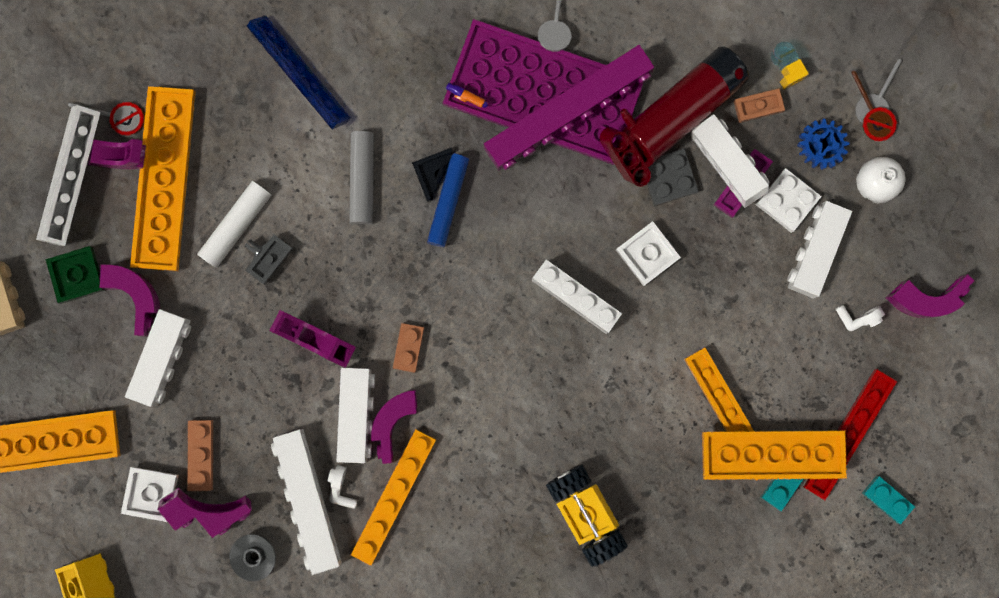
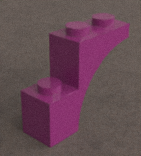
(215, 518)

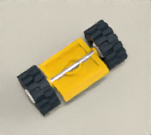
(587, 515)

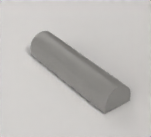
(361, 177)

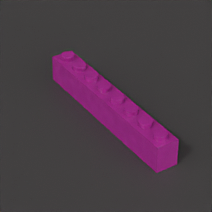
(568, 108)

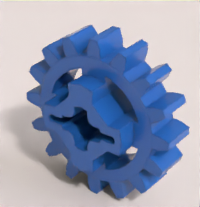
(814, 141)

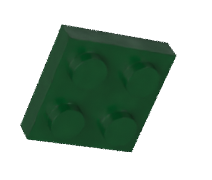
(74, 274)

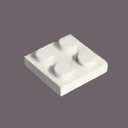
(788, 200)
(648, 253)
(145, 491)

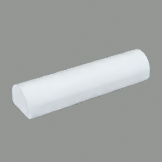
(234, 224)

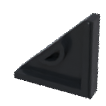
(430, 170)

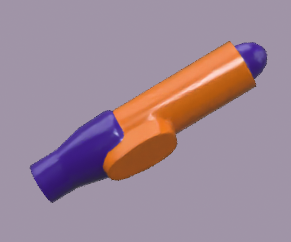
(464, 95)

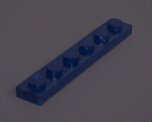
(298, 72)

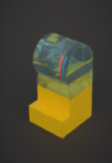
(789, 64)

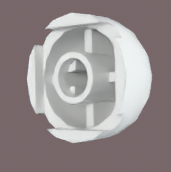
(881, 179)

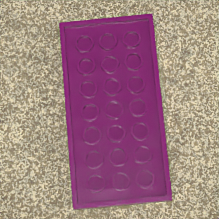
(522, 76)

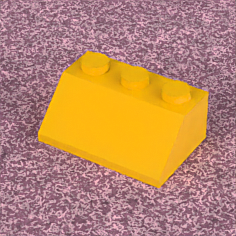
(85, 579)

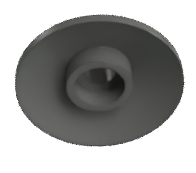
(243, 562)

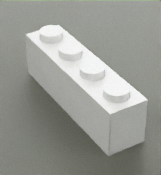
(730, 161)
(819, 249)
(576, 297)
(158, 358)
(354, 415)

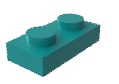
(780, 492)
(888, 499)

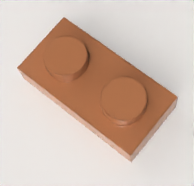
(759, 105)
(408, 347)

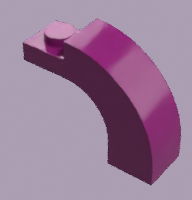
(140, 290)
(913, 302)
(312, 338)

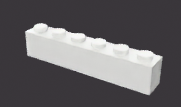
(68, 175)
(307, 502)

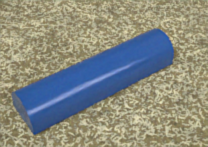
(448, 200)

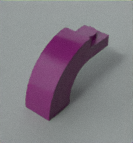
(117, 155)
(386, 420)

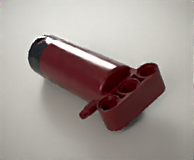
(673, 114)

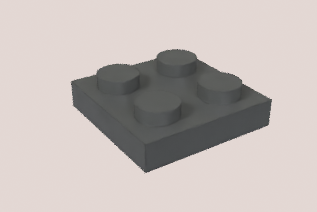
(671, 178)

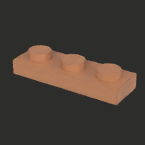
(200, 455)

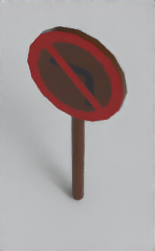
(879, 122)

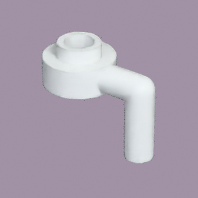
(871, 317)
(336, 478)

